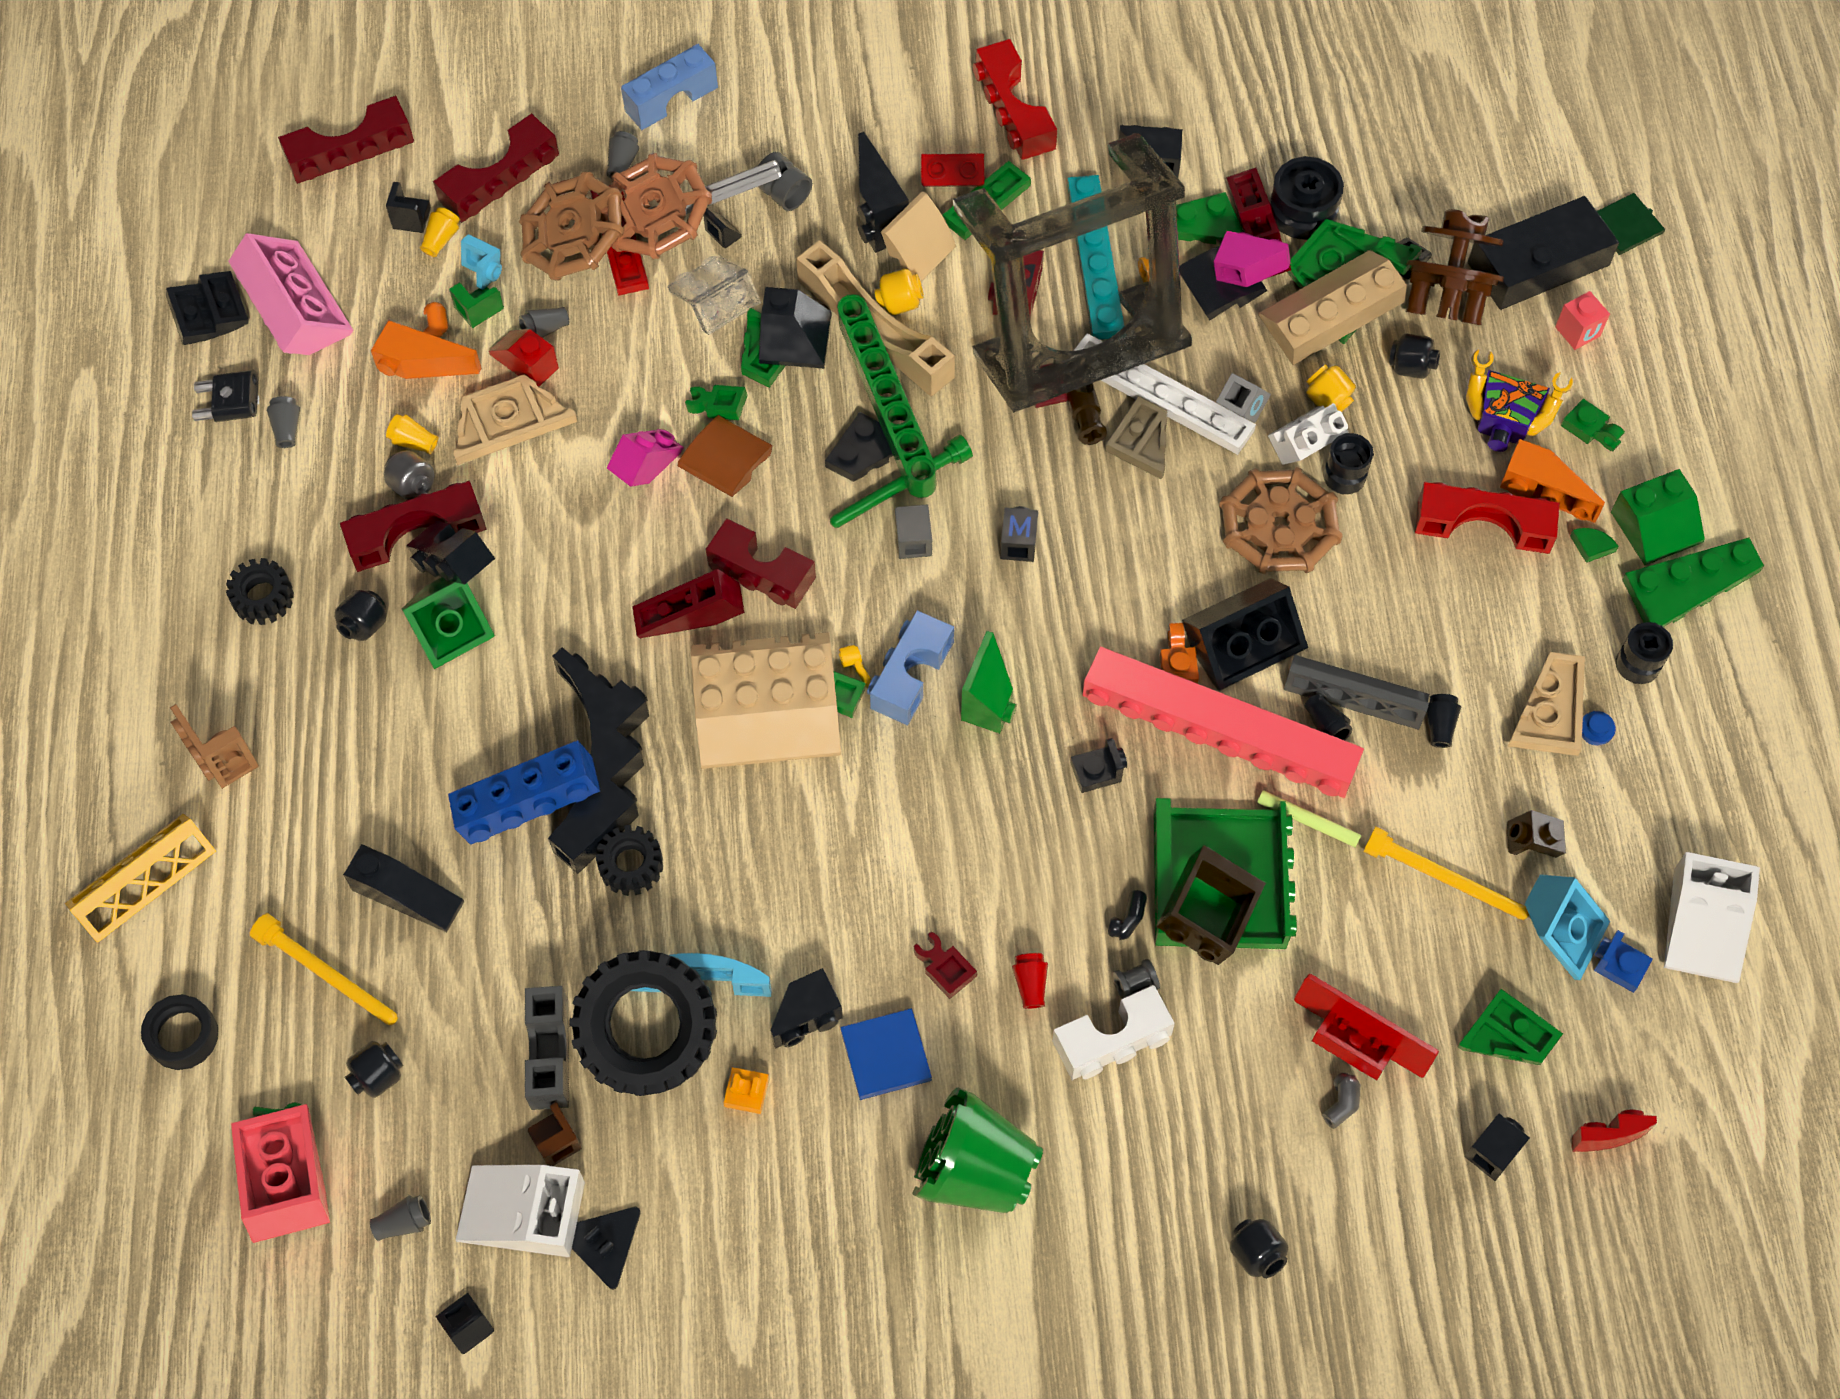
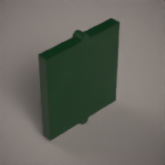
(1630, 222)

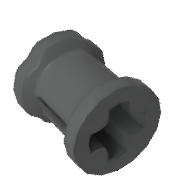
(1136, 979)

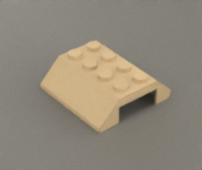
(765, 701)

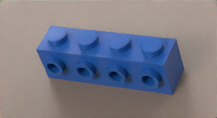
(523, 792)

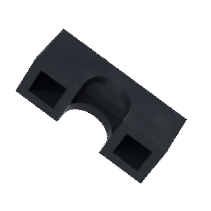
(449, 553)

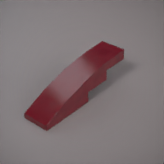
(1253, 206)

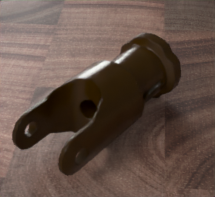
(1086, 411)

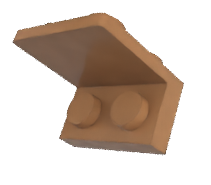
(222, 758)

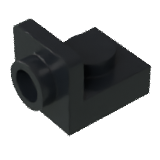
(1099, 767)

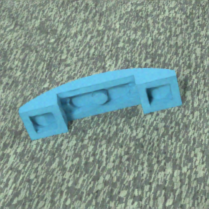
(745, 978)

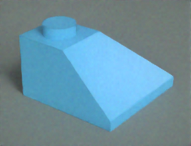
(1566, 921)

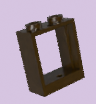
(1225, 878)

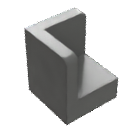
(913, 531)

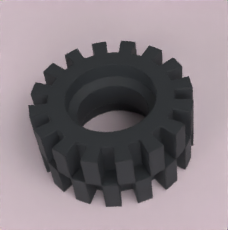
(252, 576)
(625, 841)

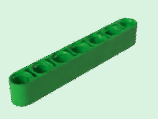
(887, 408)

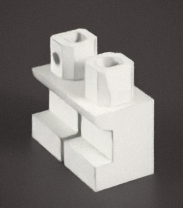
(1308, 433)

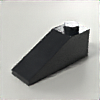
(401, 888)

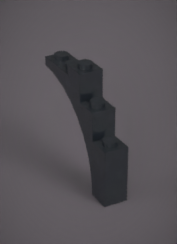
(616, 757)

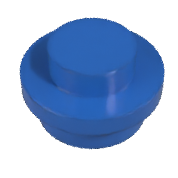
(1598, 728)

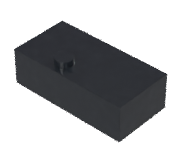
(1545, 251)

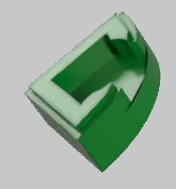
(1593, 543)

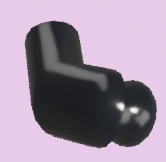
(1132, 918)

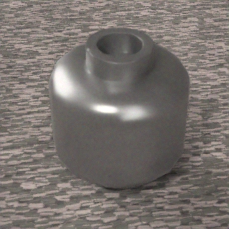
(408, 474)

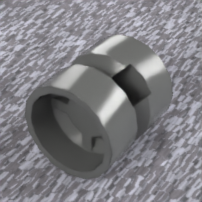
(791, 188)

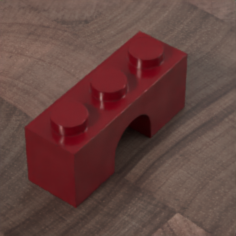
(782, 579)

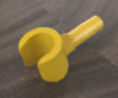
(851, 656)

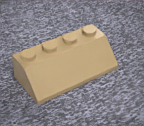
(1334, 305)

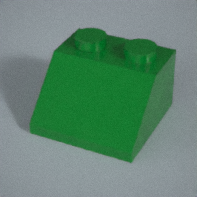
(1660, 516)

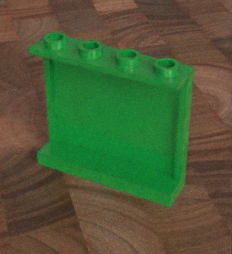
(1248, 839)

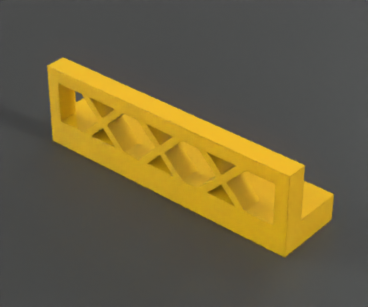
(131, 867)

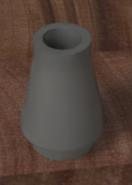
(621, 152)
(544, 320)
(284, 420)
(401, 1219)

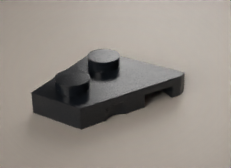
(860, 449)

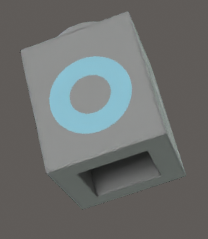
(1243, 398)

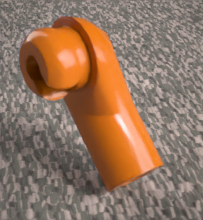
(436, 319)

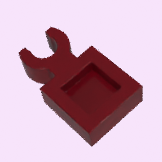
(946, 969)

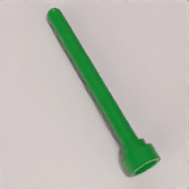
(955, 451)

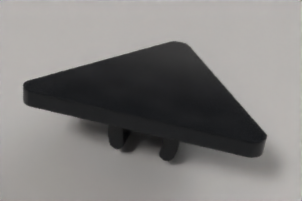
(606, 1242)

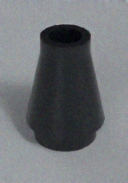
(1328, 718)
(1442, 718)

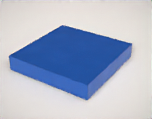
(886, 1054)

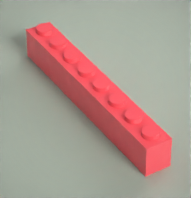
(1222, 722)

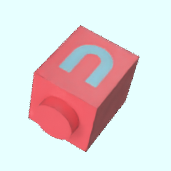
(1582, 320)

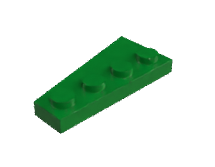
(1677, 586)

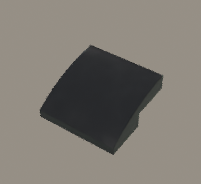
(1211, 294)
(206, 308)

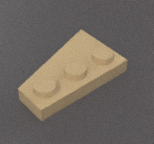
(1555, 708)

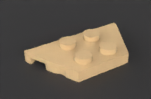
(507, 416)

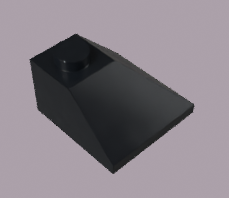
(793, 329)

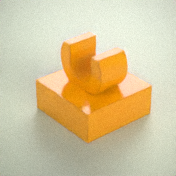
(746, 1090)

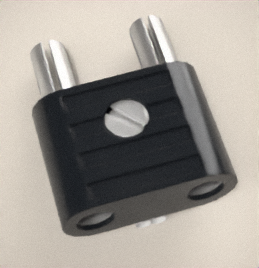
(232, 396)

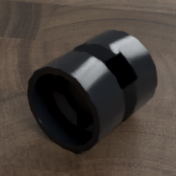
(1348, 463)
(1644, 653)

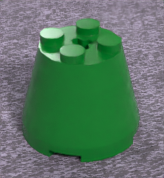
(976, 1158)

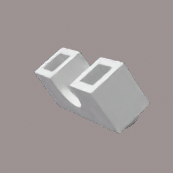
(1088, 1050)

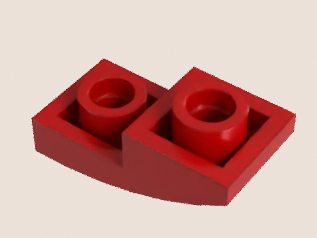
(1623, 1129)

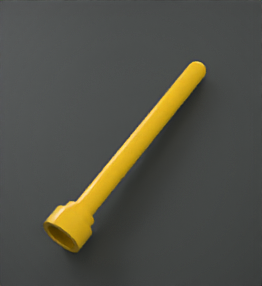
(1383, 845)
(269, 932)

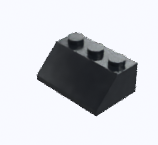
(1246, 633)

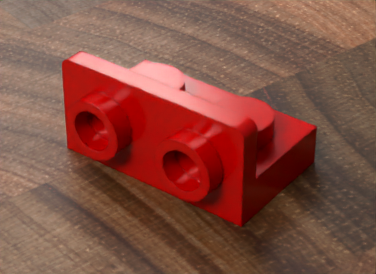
(952, 170)

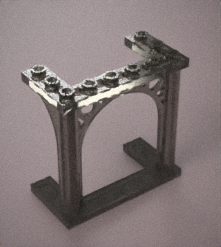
(1152, 305)

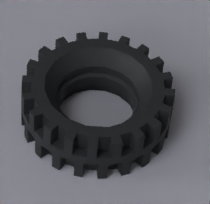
(593, 1028)

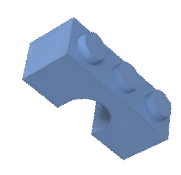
(649, 94)
(921, 642)

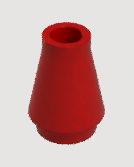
(1031, 978)

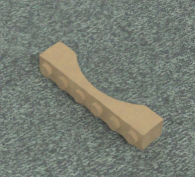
(913, 353)

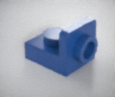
(1621, 962)

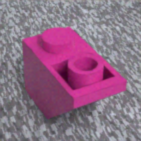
(1249, 259)
(643, 456)

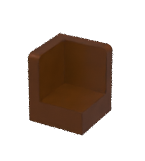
(554, 1137)

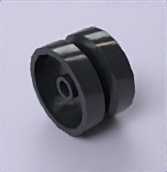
(1305, 195)

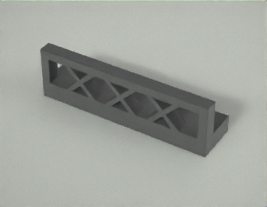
(1357, 692)

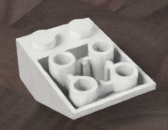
(1710, 916)
(522, 1208)

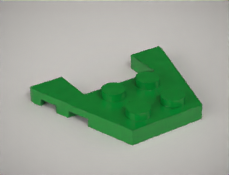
(1338, 244)

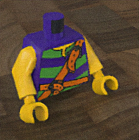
(1510, 406)

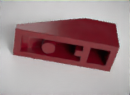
(690, 606)

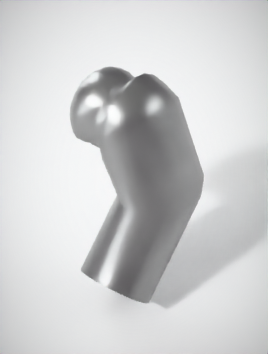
(1348, 1100)

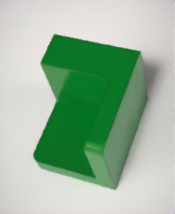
(477, 305)

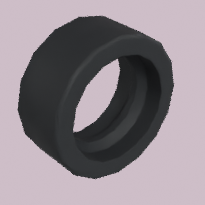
(167, 1008)

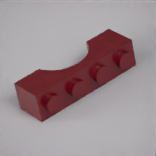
(315, 154)
(471, 189)
(375, 534)

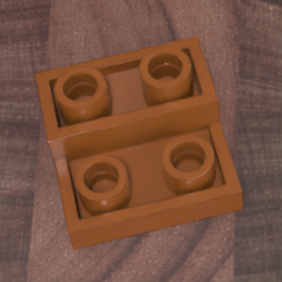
(724, 455)

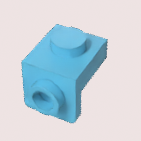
(482, 259)

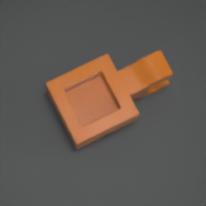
(1178, 659)

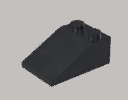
(879, 195)

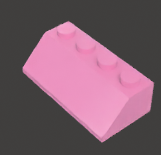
(289, 294)

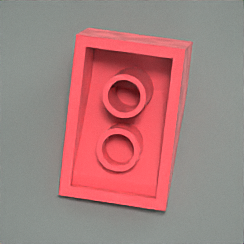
(279, 1174)

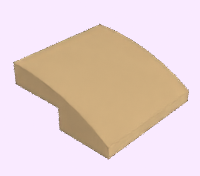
(919, 237)

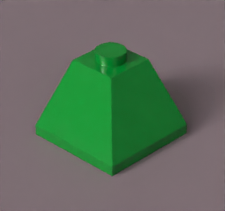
(447, 621)
(988, 689)

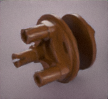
(1454, 277)

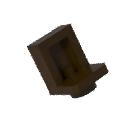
(1536, 833)

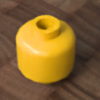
(899, 291)
(1330, 387)

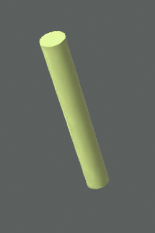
(1311, 819)

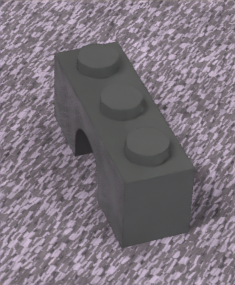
(548, 1047)

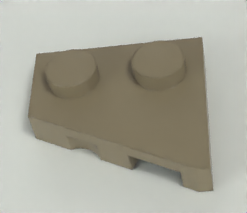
(1141, 437)

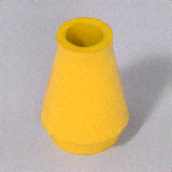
(439, 230)
(410, 434)

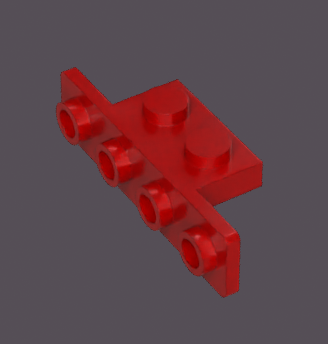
(1360, 1033)

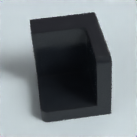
(407, 212)

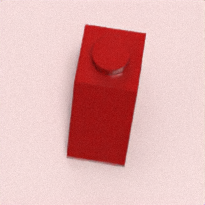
(526, 354)

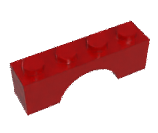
(1027, 126)
(1528, 521)

